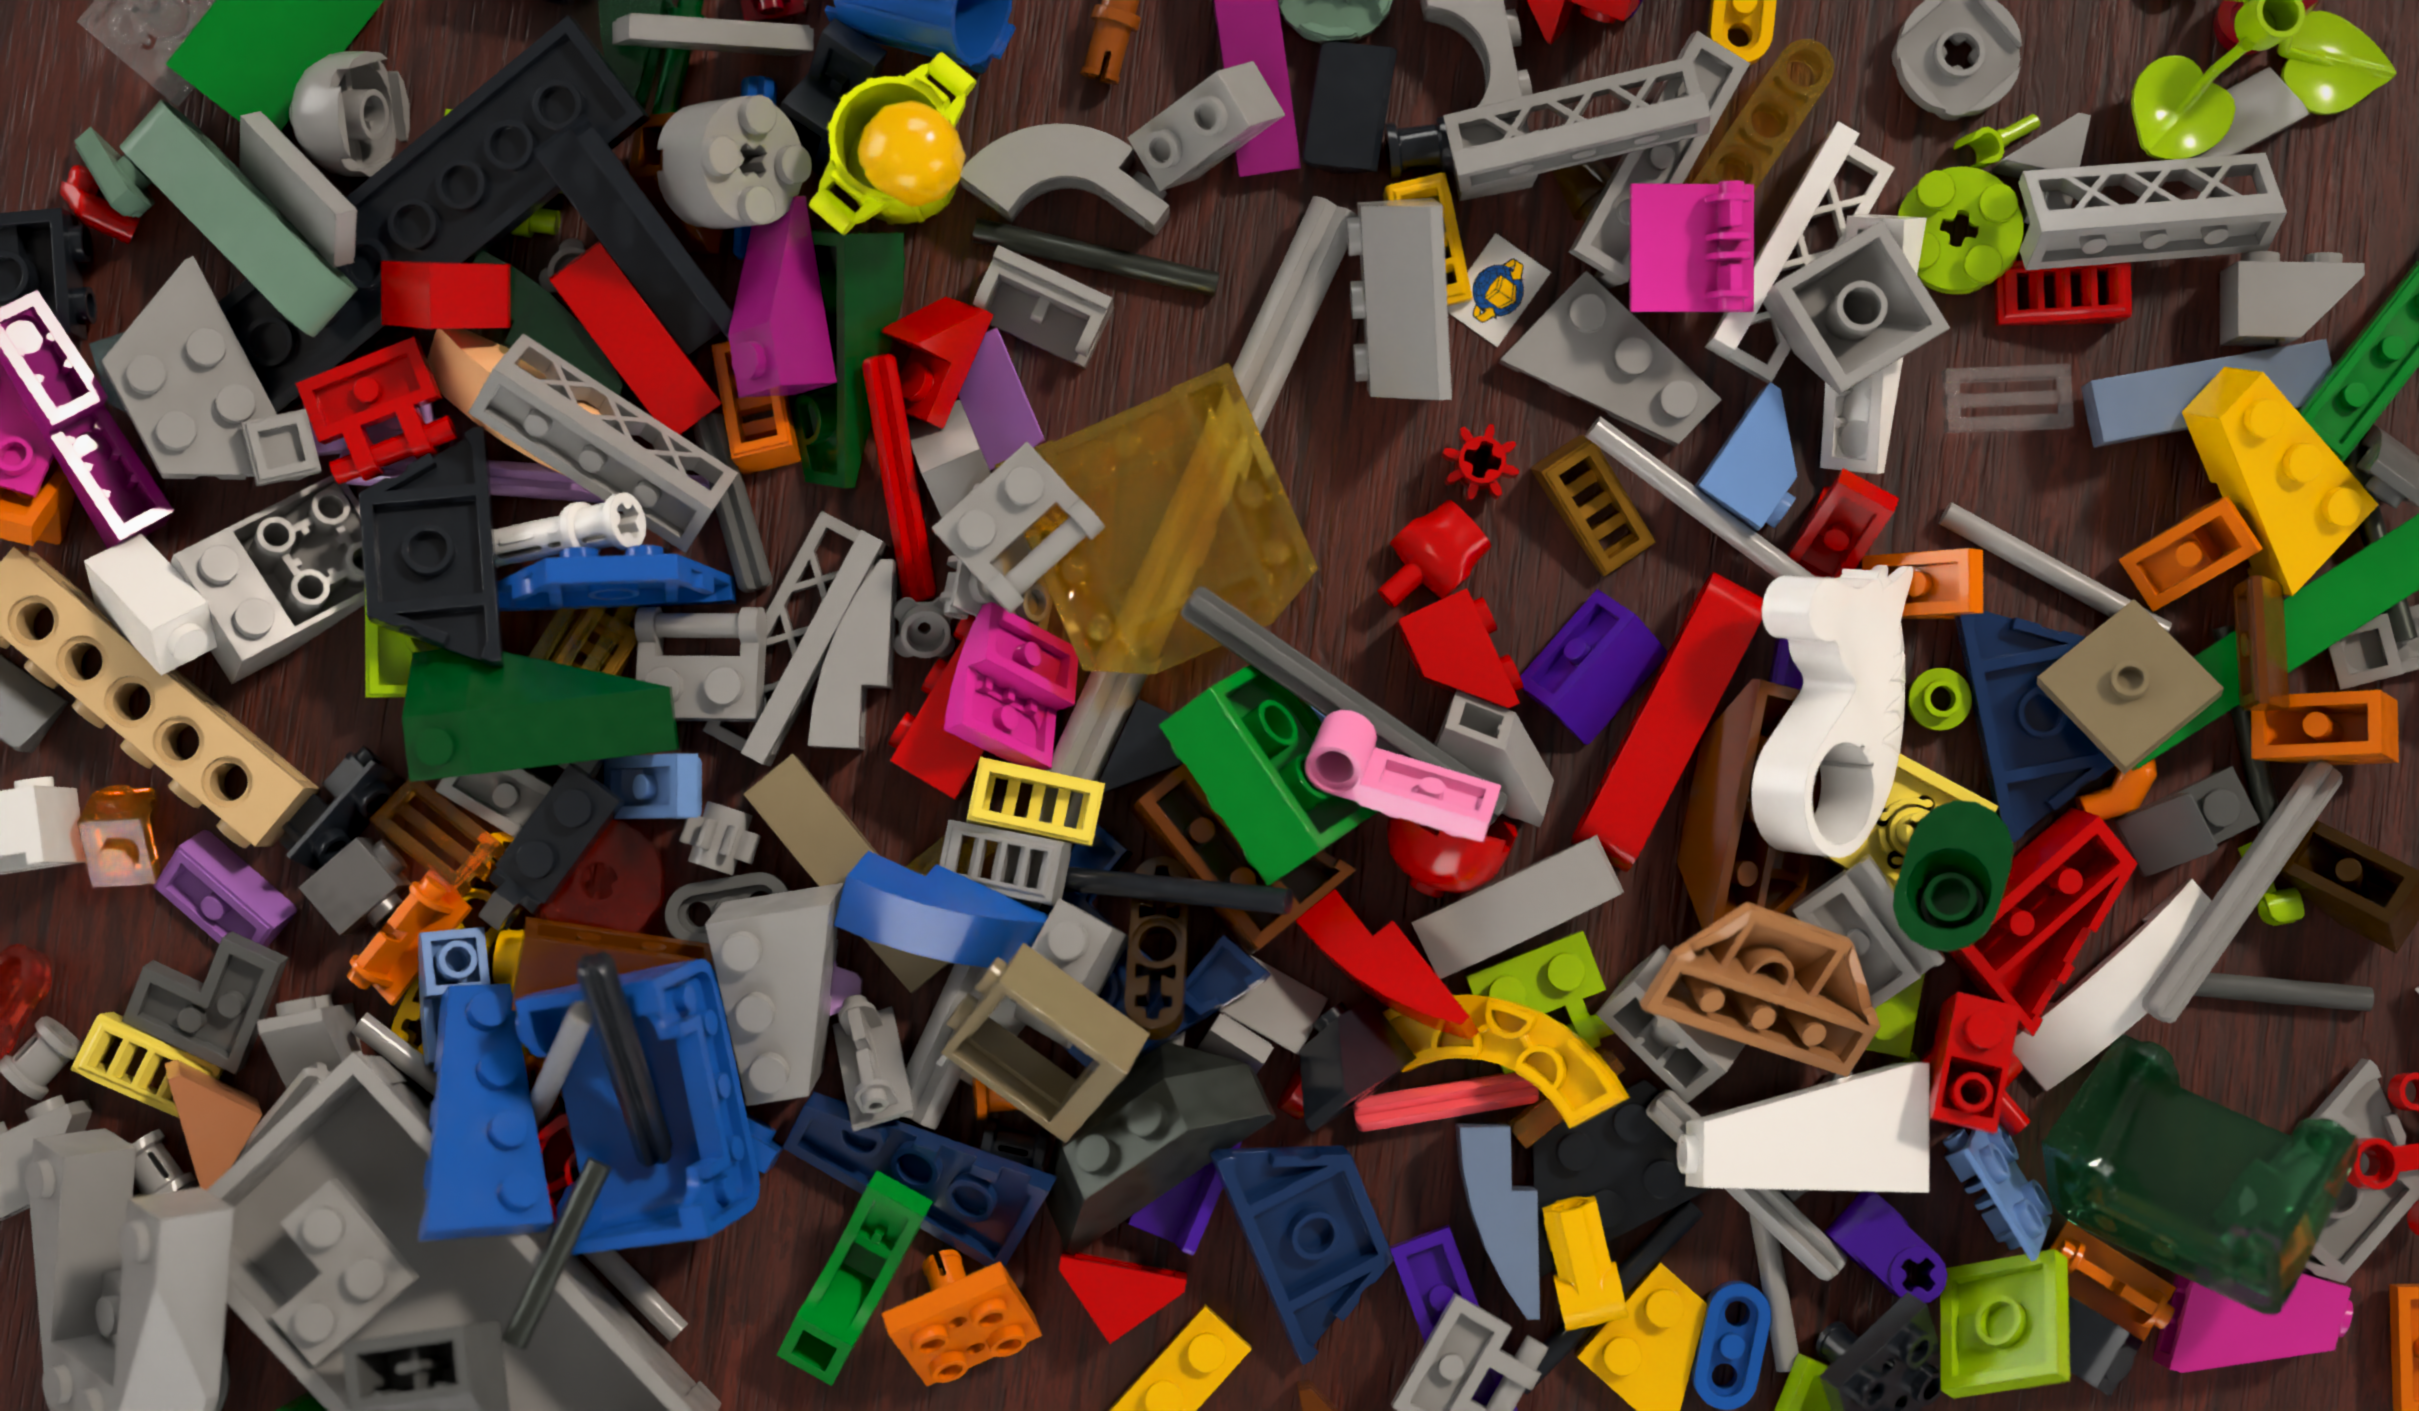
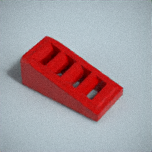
(2117, 295)

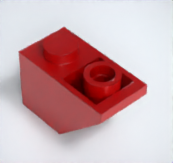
(1455, 652)
(1971, 1061)

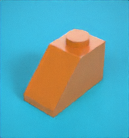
(2329, 728)

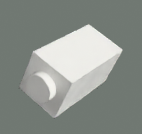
(151, 603)

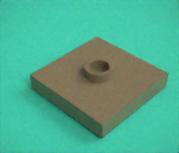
(2129, 686)

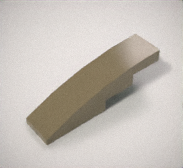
(826, 847)

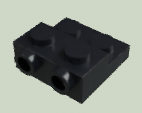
(46, 254)

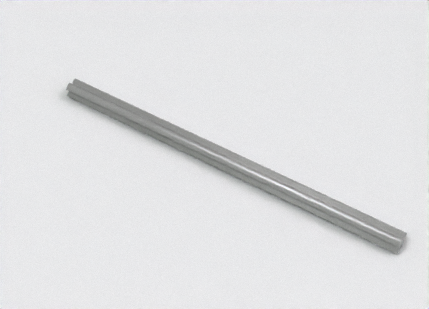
(1112, 695)

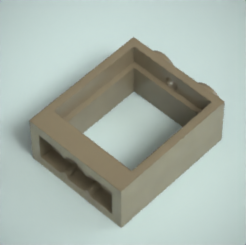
(1020, 1071)

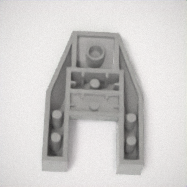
(125, 1281)

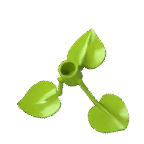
(2327, 68)

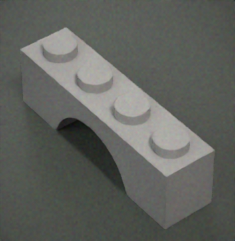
(1493, 36)

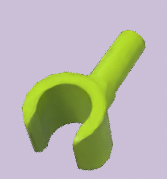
(1990, 143)
(2278, 906)

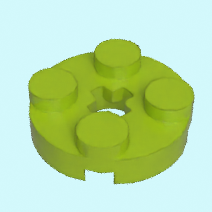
(1990, 209)

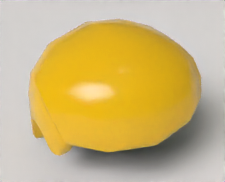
(911, 153)

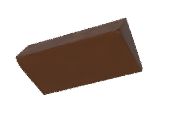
(2261, 644)

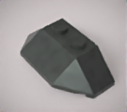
(1151, 1138)

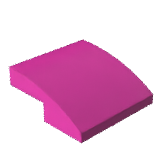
(1011, 687)

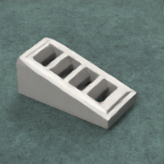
(1052, 871)

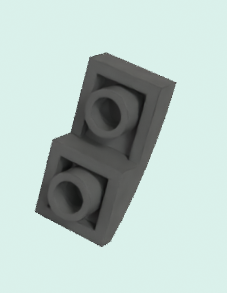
(2391, 469)

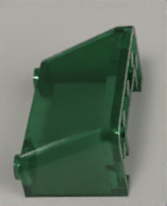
(2194, 1178)

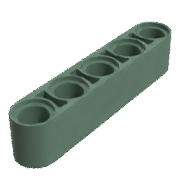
(237, 218)

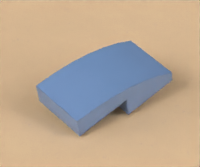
(445, 961)

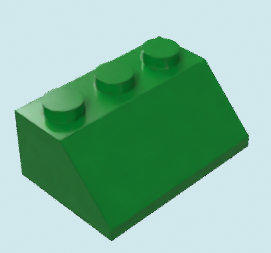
(1249, 756)

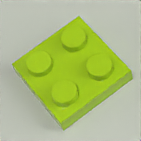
(2005, 1325)

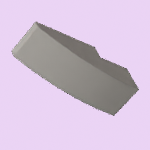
(856, 660)
(1517, 907)

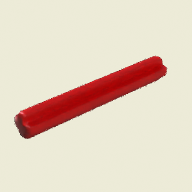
(899, 477)

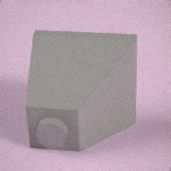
(1855, 309)

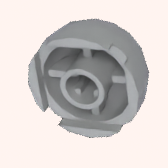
(350, 113)

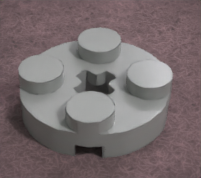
(1954, 90)

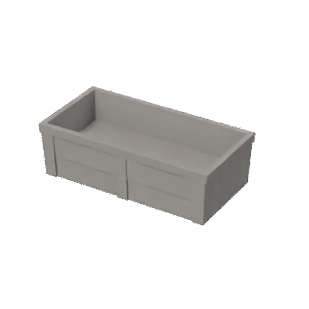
(375, 1137)

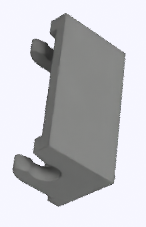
(1043, 307)

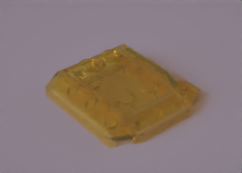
(1182, 508)

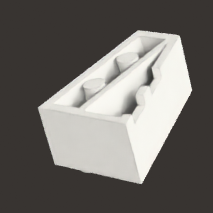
(39, 826)

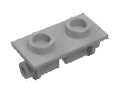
(871, 1063)

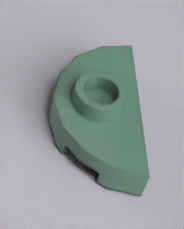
(1334, 19)
(115, 175)

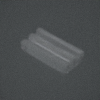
(1954, 401)

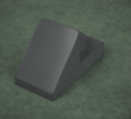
(2187, 822)

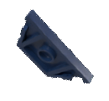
(2027, 742)
(1306, 1232)

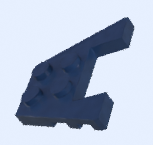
(1216, 981)

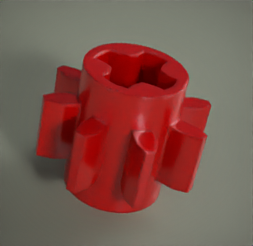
(1464, 469)

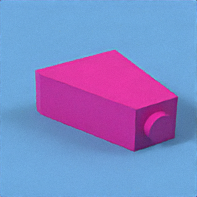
(2220, 1332)

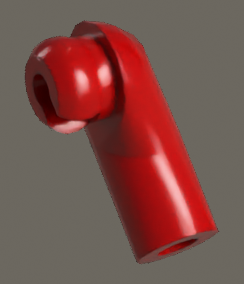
(80, 196)

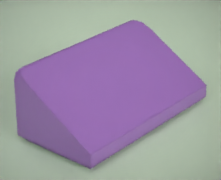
(998, 403)
(223, 891)

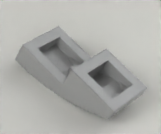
(2373, 654)

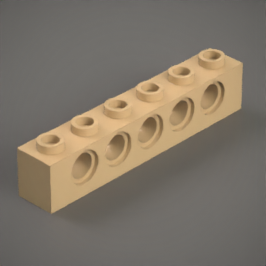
(273, 786)

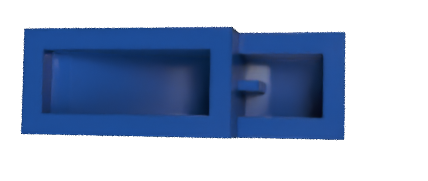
(934, 914)

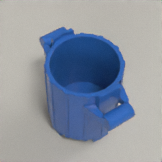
(962, 29)

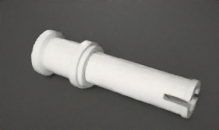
(576, 526)

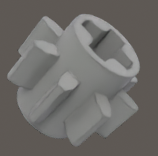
(720, 838)

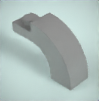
(1061, 157)

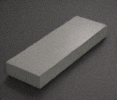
(712, 34)
(298, 189)

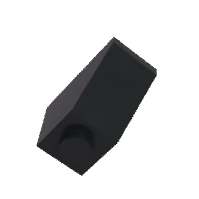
(1348, 1060)

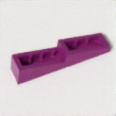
(76, 424)

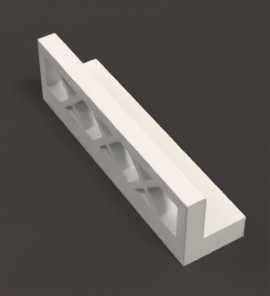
(1789, 234)

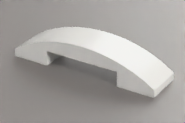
(2111, 994)

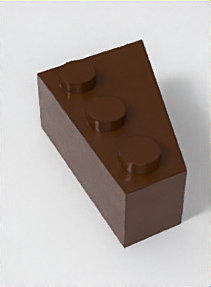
(1197, 837)

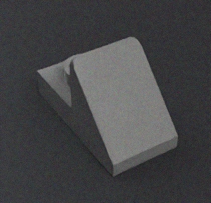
(2054, 149)

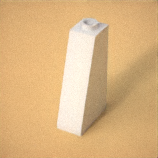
(1829, 1136)

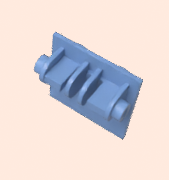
(2020, 1206)

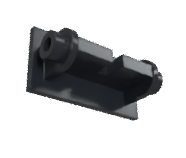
(359, 790)

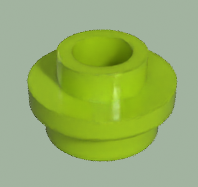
(1920, 699)

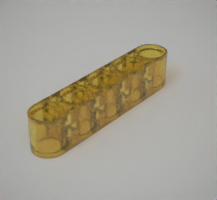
(1784, 101)

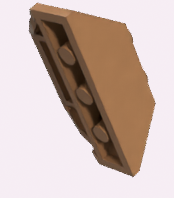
(1771, 988)

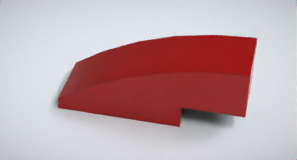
(635, 339)
(1384, 966)

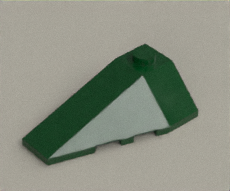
(861, 295)
(526, 715)

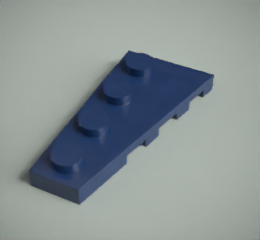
(977, 1197)

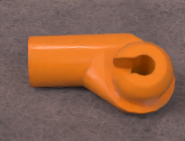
(2122, 796)

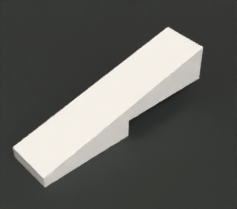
(1861, 418)

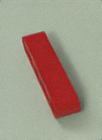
(1671, 720)

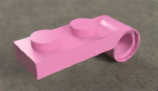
(1351, 767)

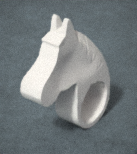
(1846, 716)

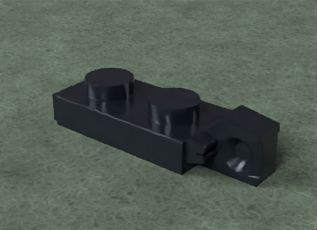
(550, 846)

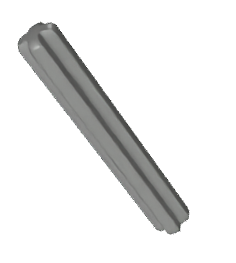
(1766, 1205)

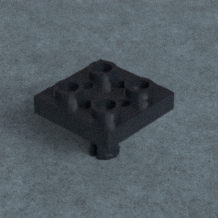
(1888, 1366)

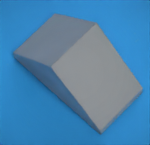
(948, 458)

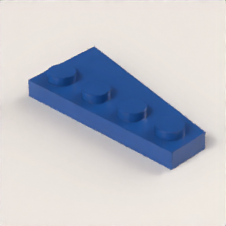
(484, 1140)

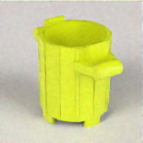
(846, 130)

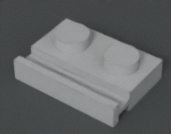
(1860, 907)

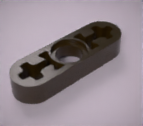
(1172, 990)

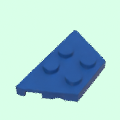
(638, 578)

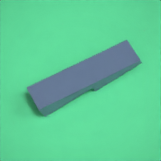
(2153, 400)

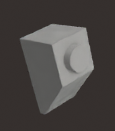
(1079, 947)

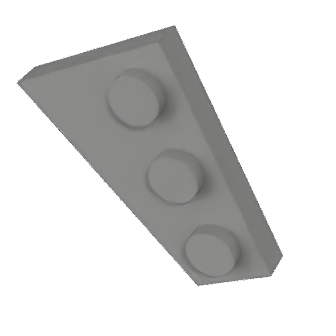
(1610, 360)

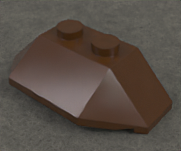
(1720, 843)

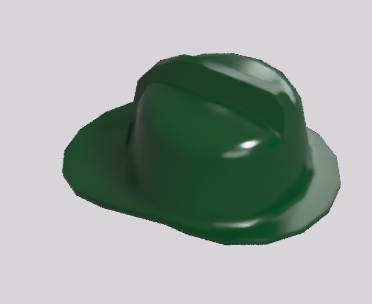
(1953, 876)

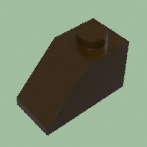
(2356, 885)

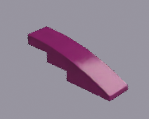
(1254, 33)

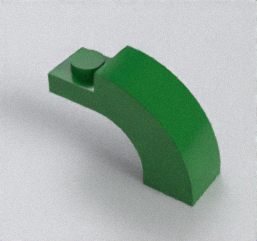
(854, 1278)

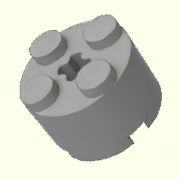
(731, 163)

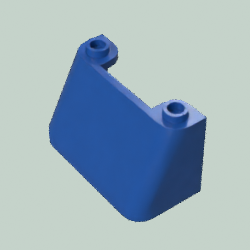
(700, 1095)

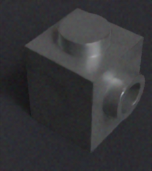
(358, 885)

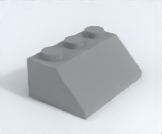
(1401, 299)

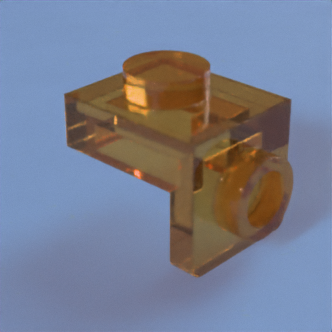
(119, 837)

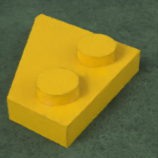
(1654, 1349)

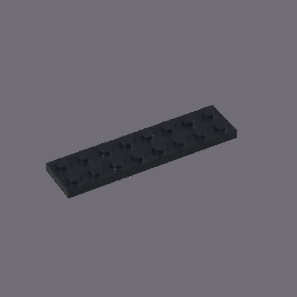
(445, 199)

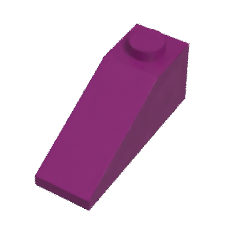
(779, 312)

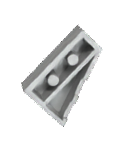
(776, 986)

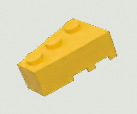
(2276, 474)

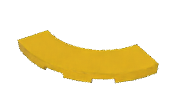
(1529, 1044)

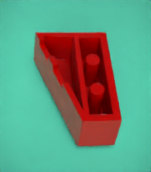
(2049, 907)

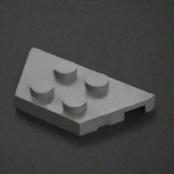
(188, 382)
(2361, 1215)

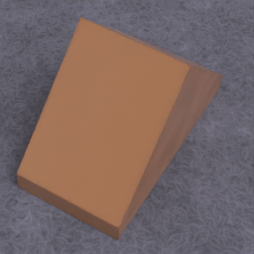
(213, 1119)

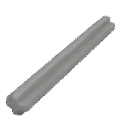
(2242, 891)

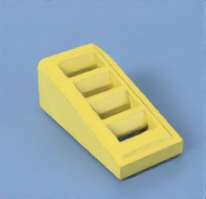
(1016, 774)
(97, 1044)

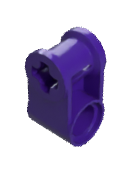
(1881, 1242)

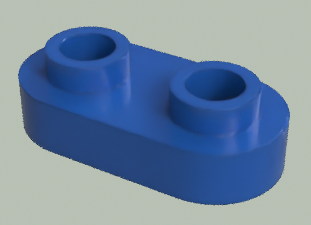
(1731, 1343)

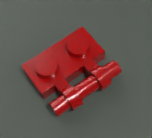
(370, 392)

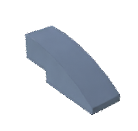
(1501, 1211)

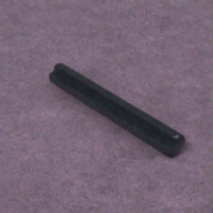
(624, 1058)

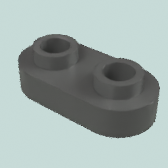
(713, 894)

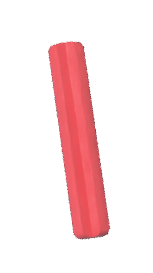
(1443, 1101)

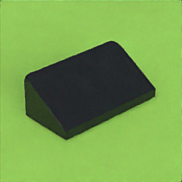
(1349, 107)

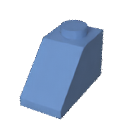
(1755, 464)

